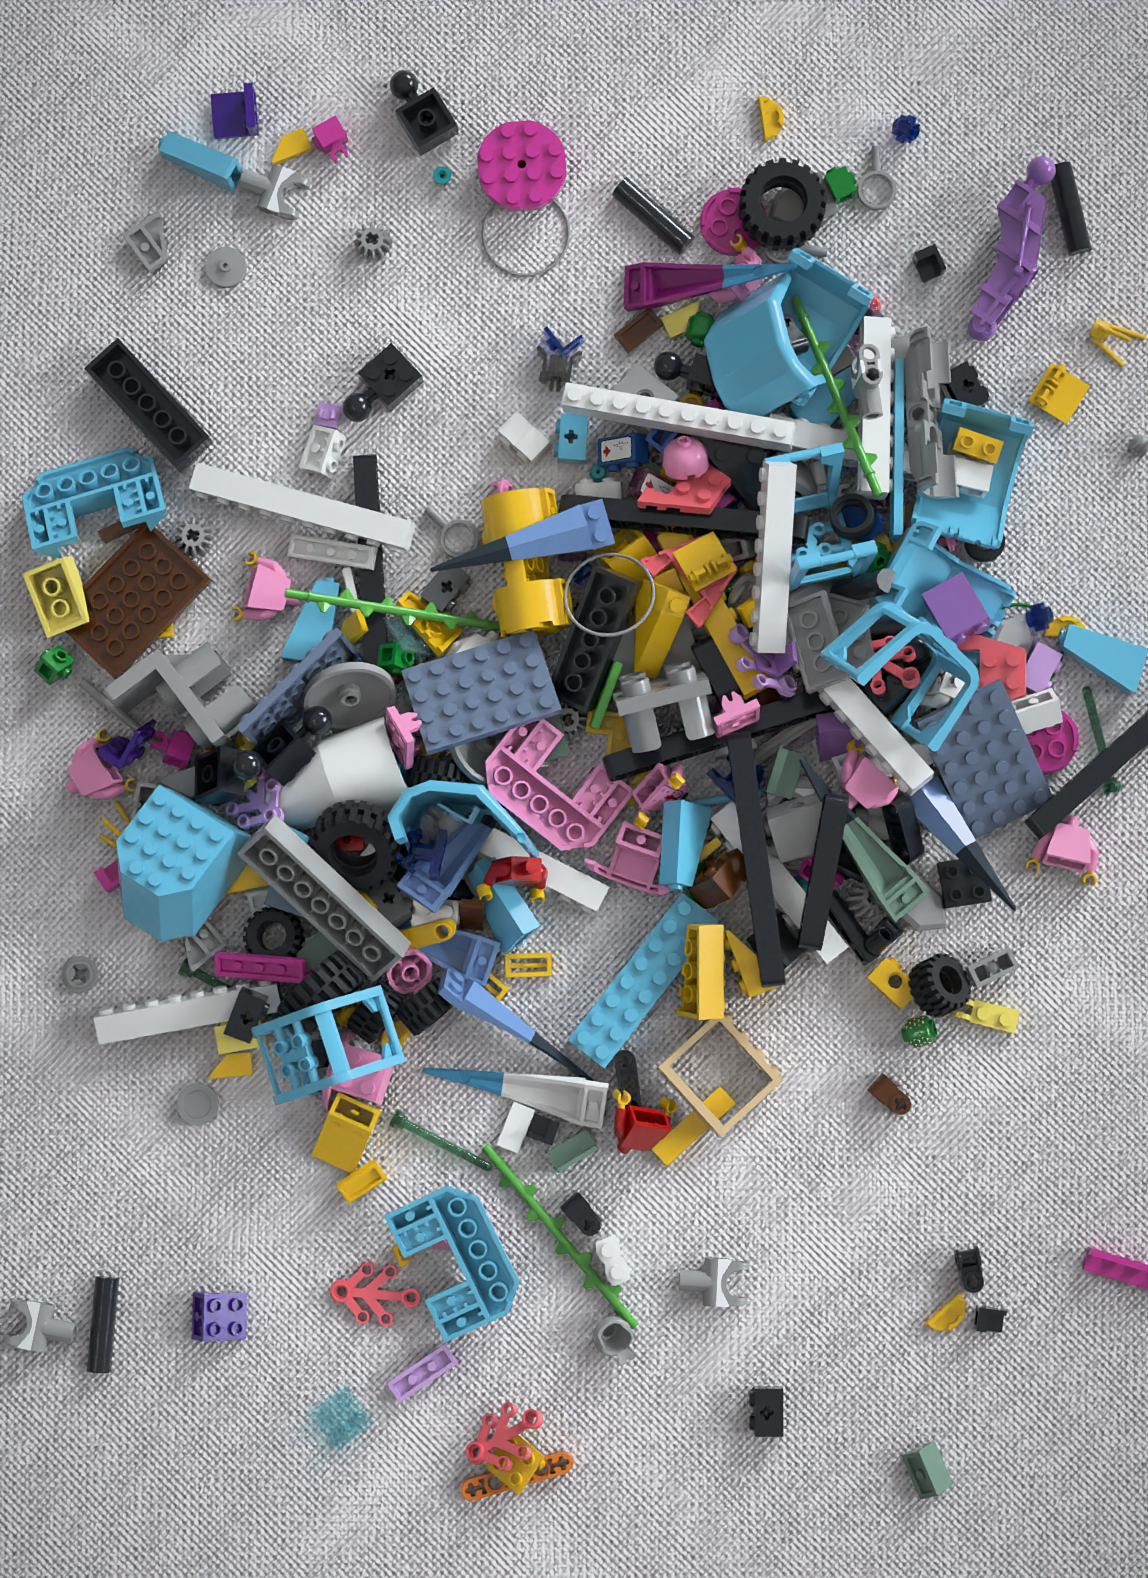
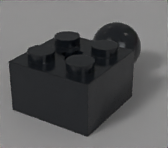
(420, 108)
(699, 377)
(388, 391)
(895, 692)
(286, 750)
(222, 774)

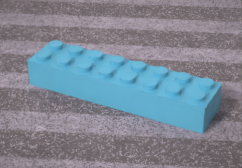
(639, 983)

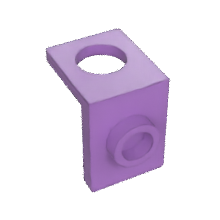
(779, 662)

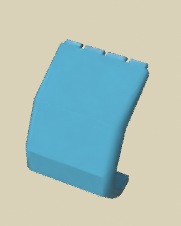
(832, 303)
(753, 354)
(971, 517)
(925, 564)
(463, 796)

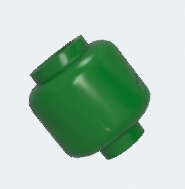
(698, 327)

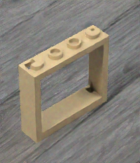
(691, 1098)

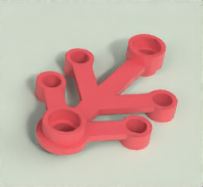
(903, 674)
(371, 1293)
(501, 1437)

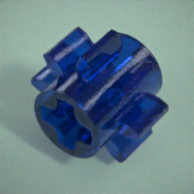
(905, 129)
(1039, 616)

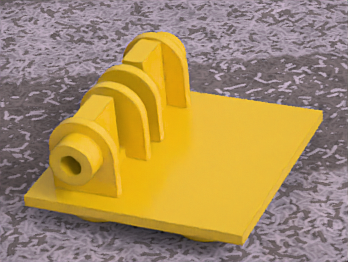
(1059, 393)
(704, 561)
(521, 1470)

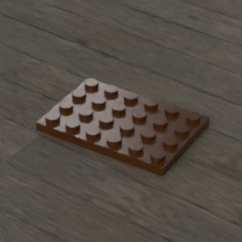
(136, 599)

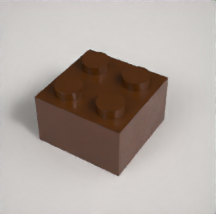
(719, 879)

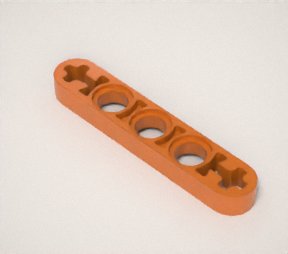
(475, 1480)

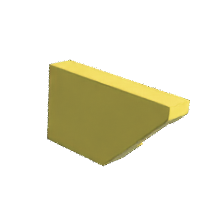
(676, 322)

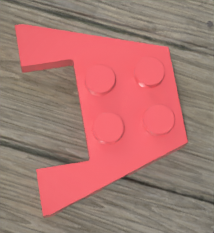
(692, 495)
(710, 594)
(1000, 662)

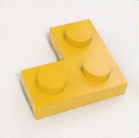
(614, 728)

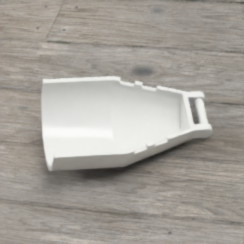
(346, 767)

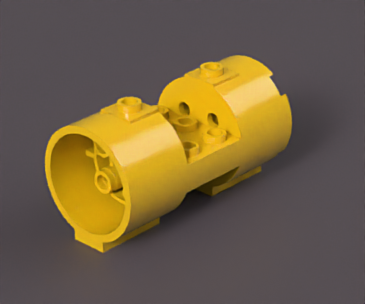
(531, 597)

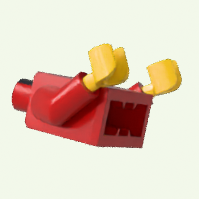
(516, 872)
(639, 1126)

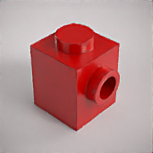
(351, 843)

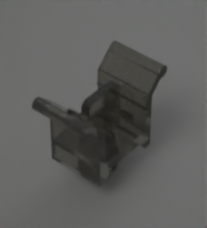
(557, 369)

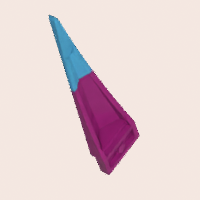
(663, 284)

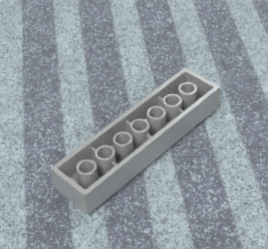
(324, 898)

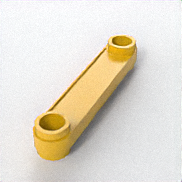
(429, 933)

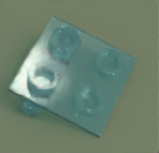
(409, 640)
(341, 1417)

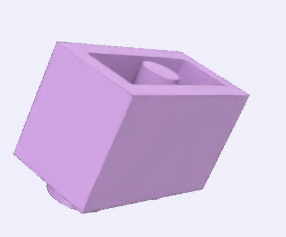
(1040, 666)

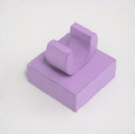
(328, 415)

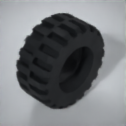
(788, 176)
(361, 821)
(329, 980)

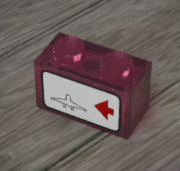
(646, 478)

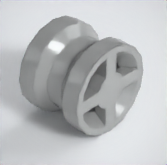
(1139, 443)

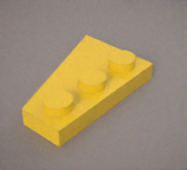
(432, 632)

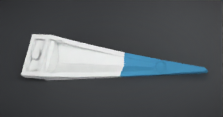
(562, 1096)

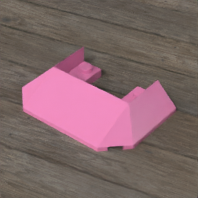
(540, 804)

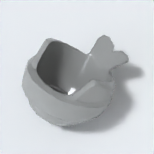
(613, 1337)

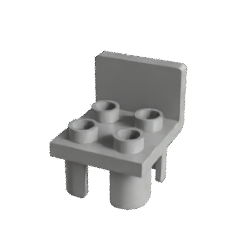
(677, 682)
(181, 684)

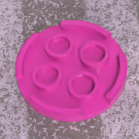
(721, 222)
(1055, 744)

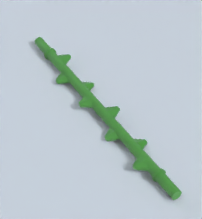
(837, 406)
(387, 606)
(564, 1245)

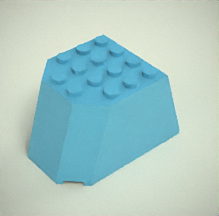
(176, 864)

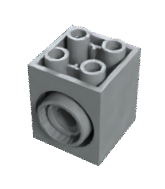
(641, 382)
(793, 827)

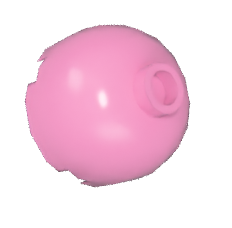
(684, 458)
(410, 972)

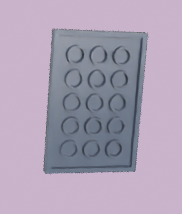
(481, 691)
(287, 694)
(988, 762)

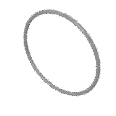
(526, 274)
(617, 633)

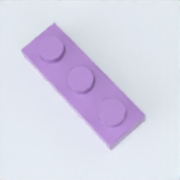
(422, 1372)

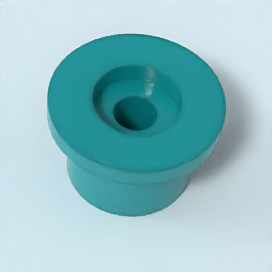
(439, 172)
(597, 477)

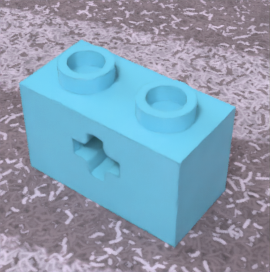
(571, 452)

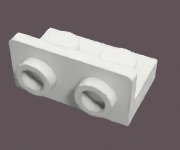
(322, 451)

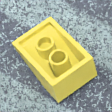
(57, 595)

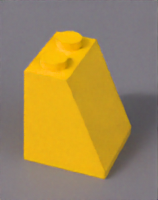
(629, 543)

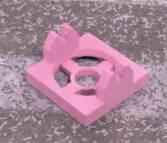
(735, 715)
(399, 733)

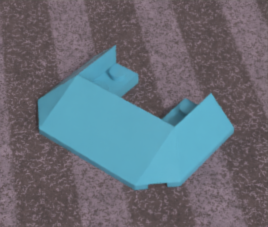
(88, 487)
(477, 1248)

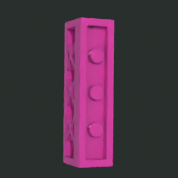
(260, 967)
(1116, 1267)

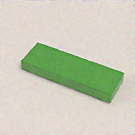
(605, 695)

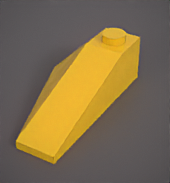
(660, 627)

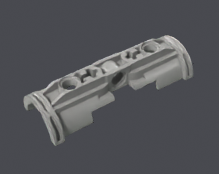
(926, 368)

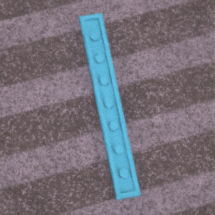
(897, 453)

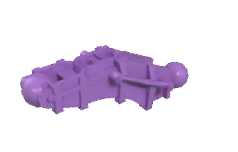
(1022, 228)

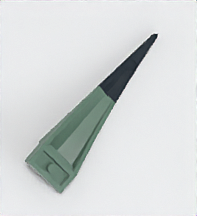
(886, 875)

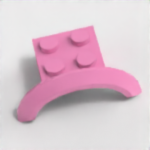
(634, 860)
(367, 1087)

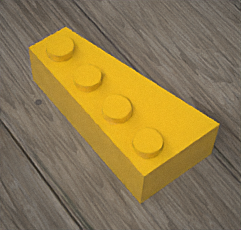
(703, 972)

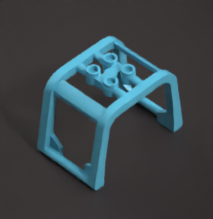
(817, 556)
(944, 656)
(297, 1050)

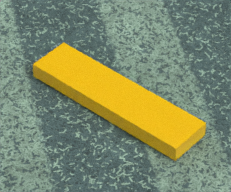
(691, 1127)

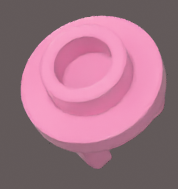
(502, 486)
(948, 542)

